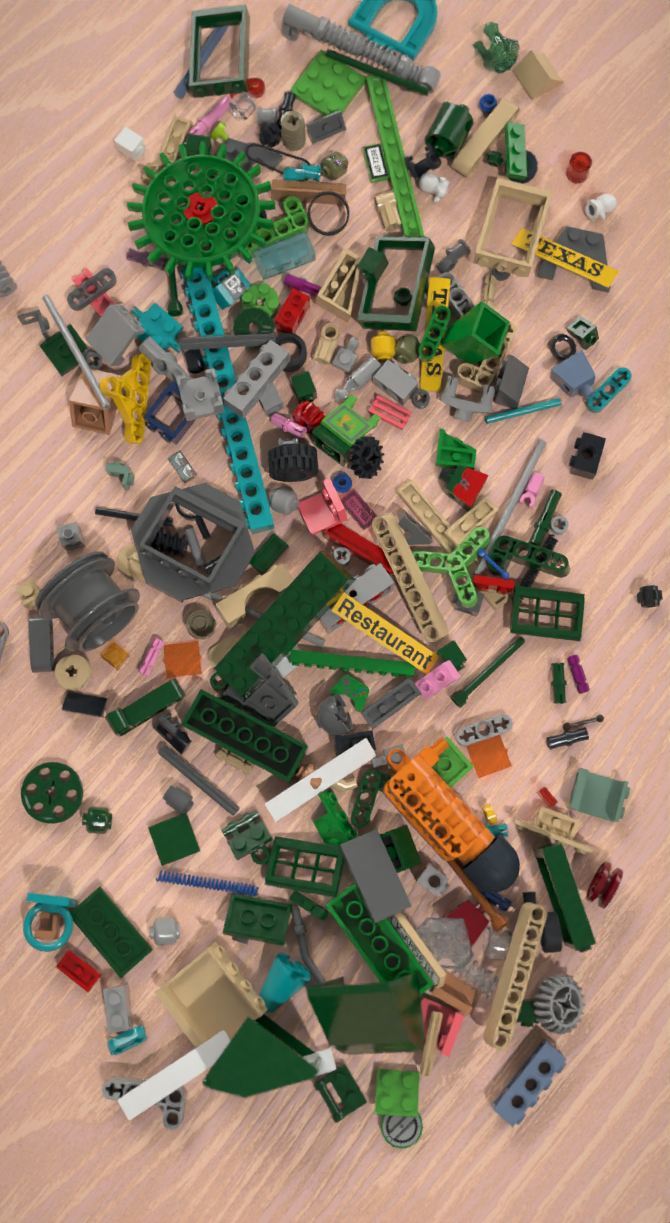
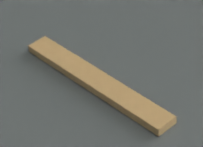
(437, 525)

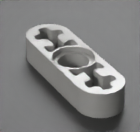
(496, 720)

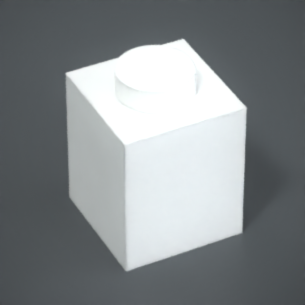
(130, 144)

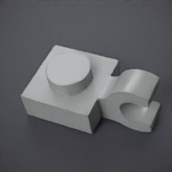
(346, 358)
(395, 757)

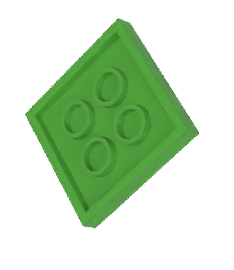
(328, 85)

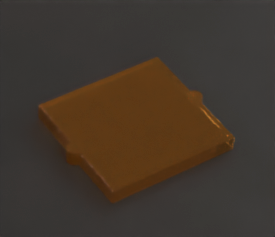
(182, 659)
(489, 756)

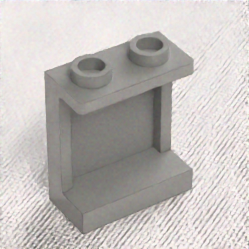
(114, 334)

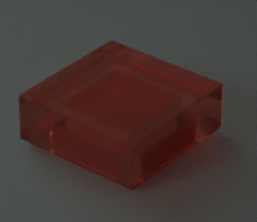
(547, 797)

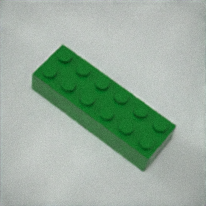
(376, 942)

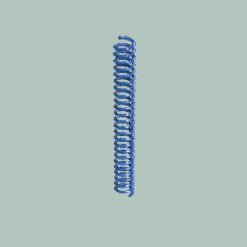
(208, 884)

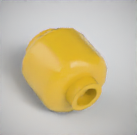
(383, 346)

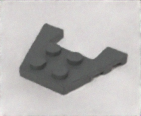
(234, 148)
(581, 241)
(270, 700)

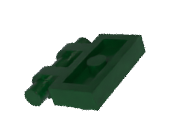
(250, 839)

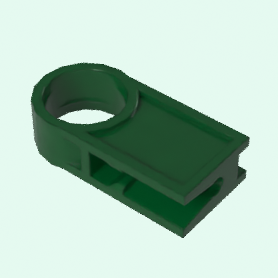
(309, 905)

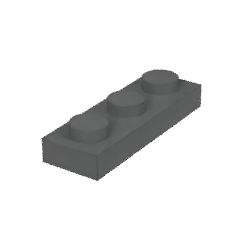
(390, 703)

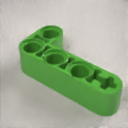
(289, 224)

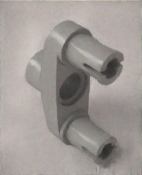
(465, 408)

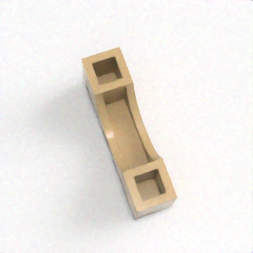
(232, 607)

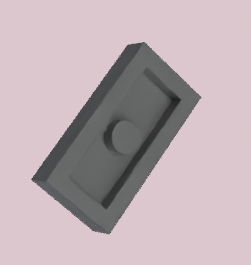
(326, 126)

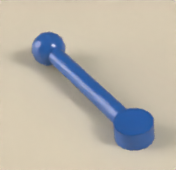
(482, 553)

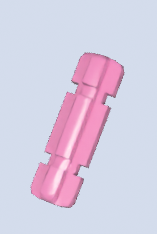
(151, 657)

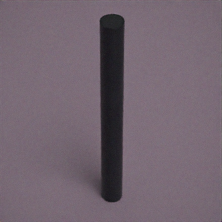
(125, 515)

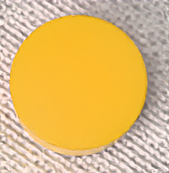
(489, 814)

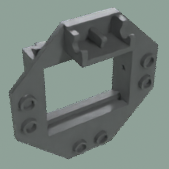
(170, 575)

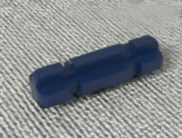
(496, 898)

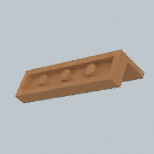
(307, 191)

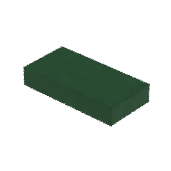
(268, 554)

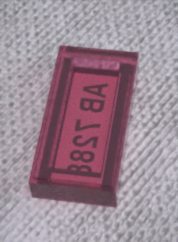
(358, 509)

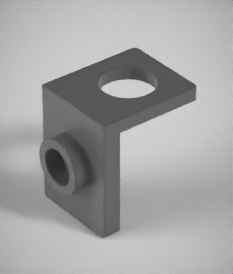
(37, 316)

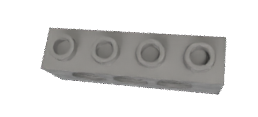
(243, 404)

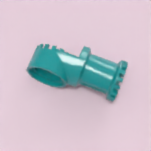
(305, 171)

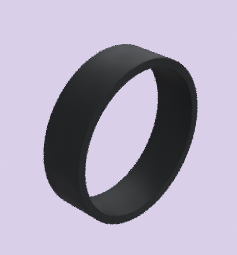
(323, 232)

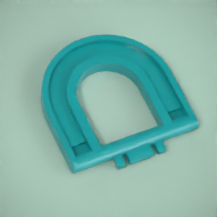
(414, 39)

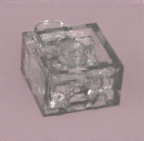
(447, 941)

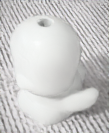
(433, 184)
(603, 204)

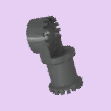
(452, 257)

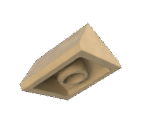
(537, 74)

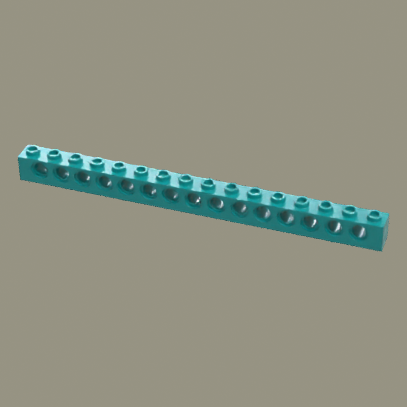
(263, 521)

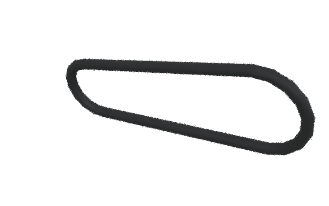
(277, 151)

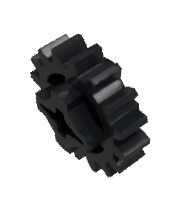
(366, 457)

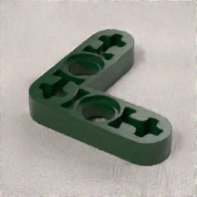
(382, 778)

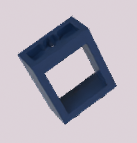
(153, 425)

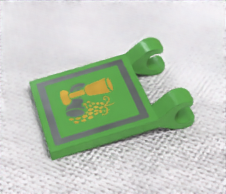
(347, 423)

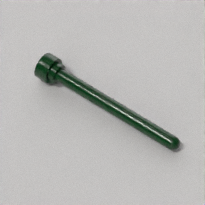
(174, 308)
(460, 697)

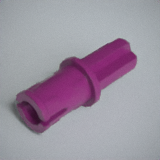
(301, 285)

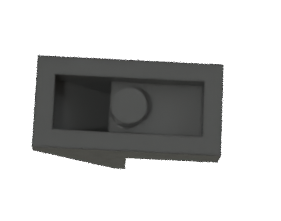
(416, 533)

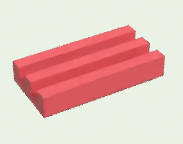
(407, 413)

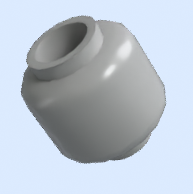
(283, 501)
(164, 931)

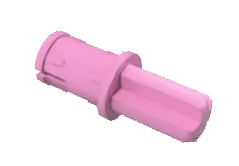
(288, 425)

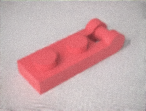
(101, 303)

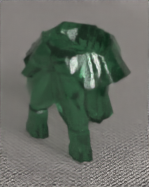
(501, 52)

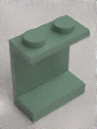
(598, 796)

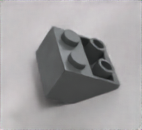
(510, 382)

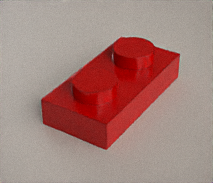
(501, 586)
(79, 970)

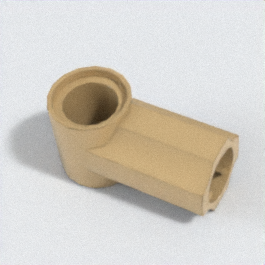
(387, 206)
(327, 345)

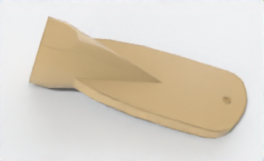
(220, 650)

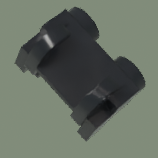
(431, 162)

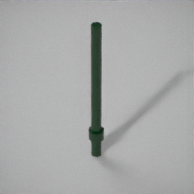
(410, 85)

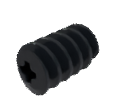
(170, 543)

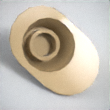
(129, 563)

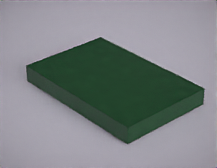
(257, 919)

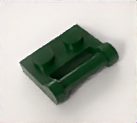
(346, 1089)

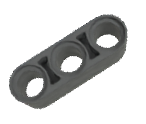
(41, 644)

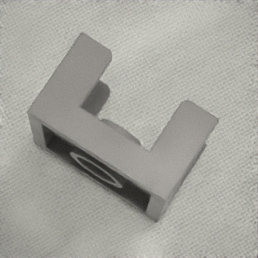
(200, 396)

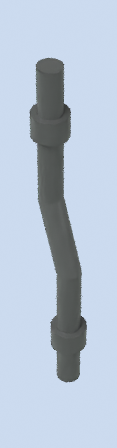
(300, 930)

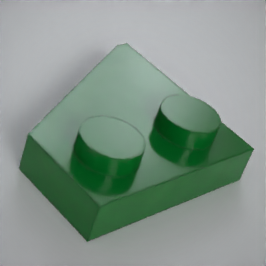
(454, 452)

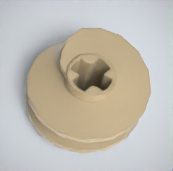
(67, 664)

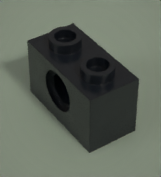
(594, 447)

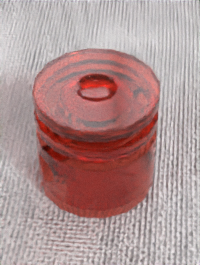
(578, 167)

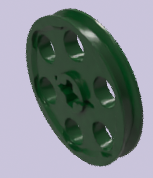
(57, 800)

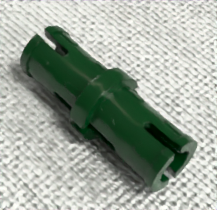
(558, 683)

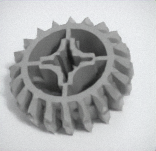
(559, 1004)

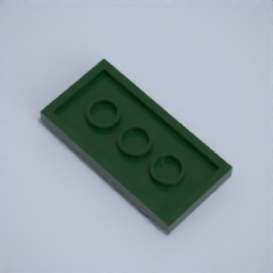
(110, 932)

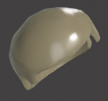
(200, 624)

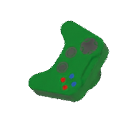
(353, 689)

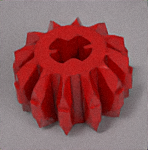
(308, 416)

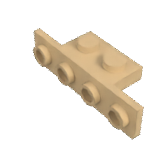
(555, 825)

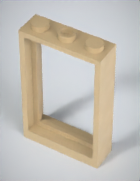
(520, 193)

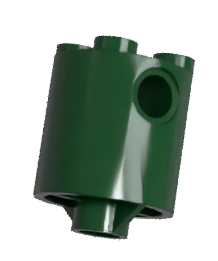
(449, 129)

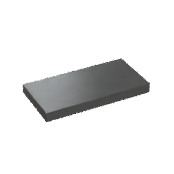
(375, 876)

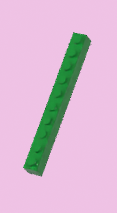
(355, 663)

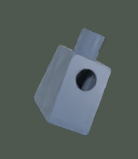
(574, 376)

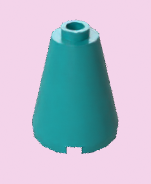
(283, 982)

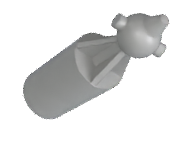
(359, 378)

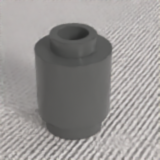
(178, 799)

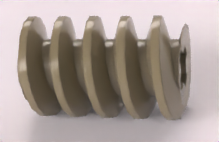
(293, 130)

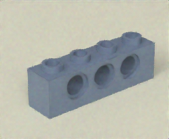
(529, 1070)

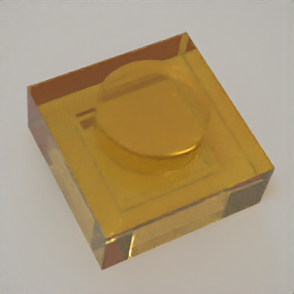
(115, 656)

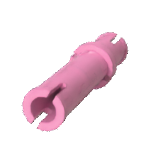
(206, 122)

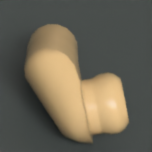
(342, 785)

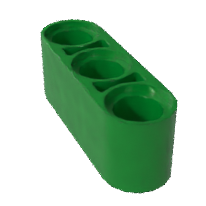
(438, 325)

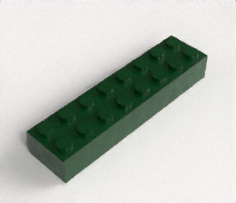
(285, 621)

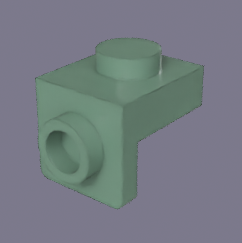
(121, 471)

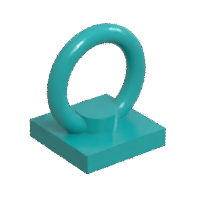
(51, 904)

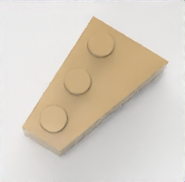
(339, 288)

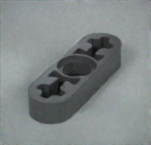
(77, 293)

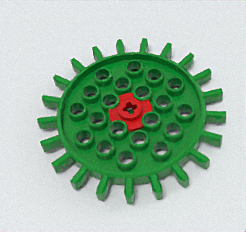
(222, 248)

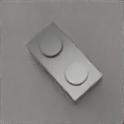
(395, 382)
(118, 1008)

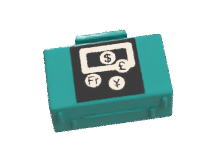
(230, 288)

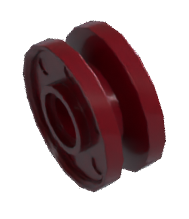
(604, 885)

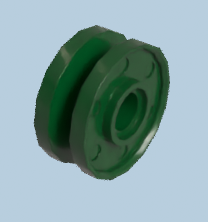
(250, 315)

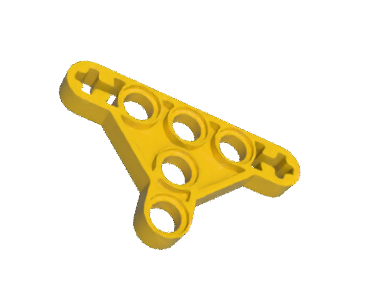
(128, 405)

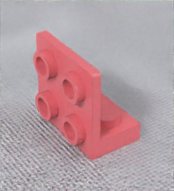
(323, 509)
(449, 1027)

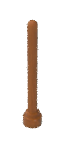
(498, 921)

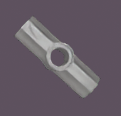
(163, 362)

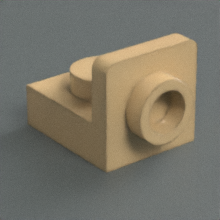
(28, 593)

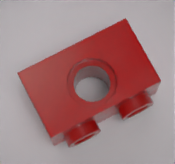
(292, 312)

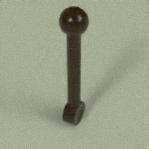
(567, 726)

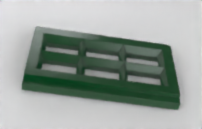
(544, 631)
(304, 885)

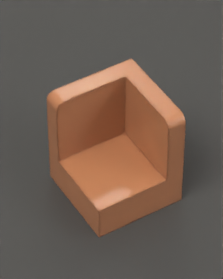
(49, 926)

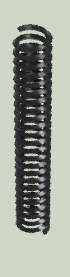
(550, 546)

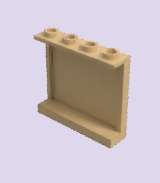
(210, 997)

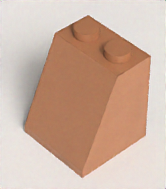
(87, 410)

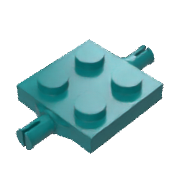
(159, 327)

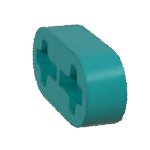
(127, 1040)

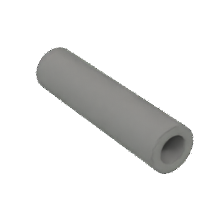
(195, 547)

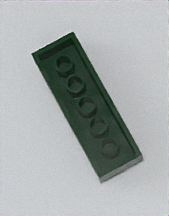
(245, 736)

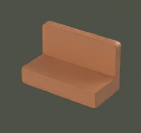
(456, 993)

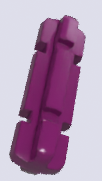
(578, 674)

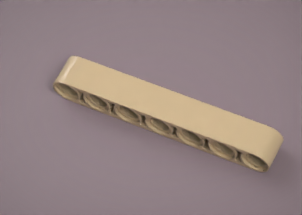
(408, 587)
(516, 986)

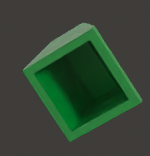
(477, 334)

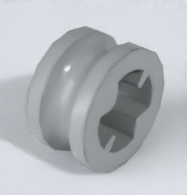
(562, 520)

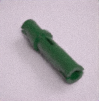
(542, 525)

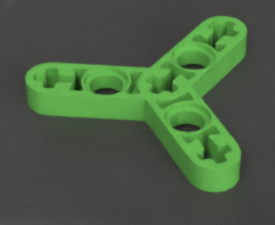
(460, 569)

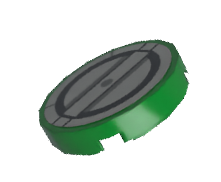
(401, 1131)

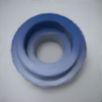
(488, 98)
(342, 489)

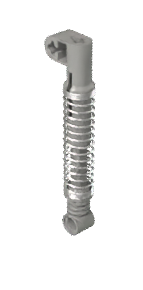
(323, 30)

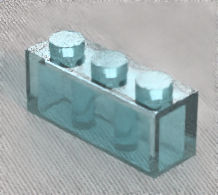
(284, 255)

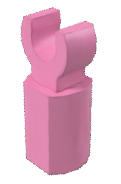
(532, 488)

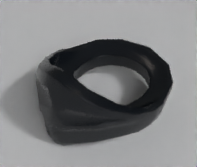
(558, 338)

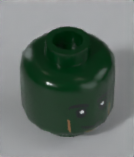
(97, 820)

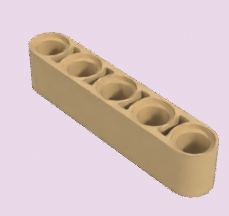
(485, 138)

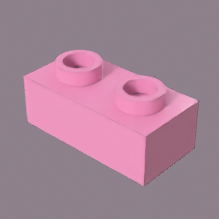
(437, 680)

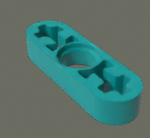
(611, 381)

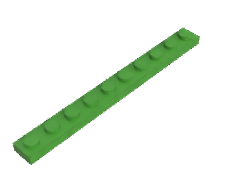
(394, 156)

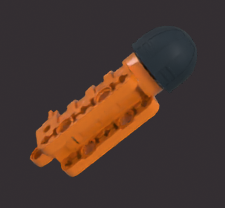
(487, 859)

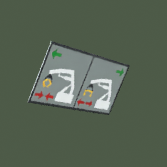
(182, 466)

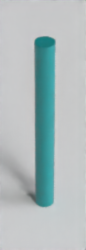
(523, 410)

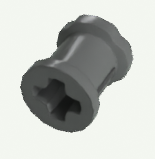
(97, 358)

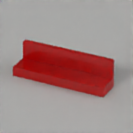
(358, 546)

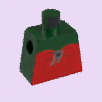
(463, 485)

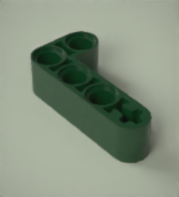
(529, 559)
(145, 708)

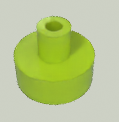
(219, 132)

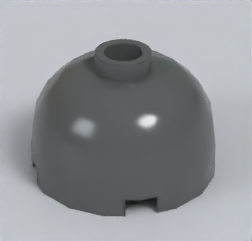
(333, 716)

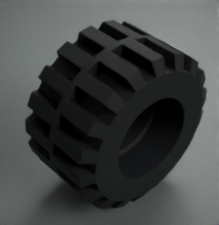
(293, 462)

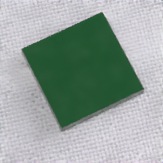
(60, 353)
(174, 839)

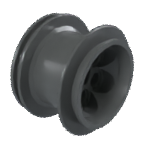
(88, 602)

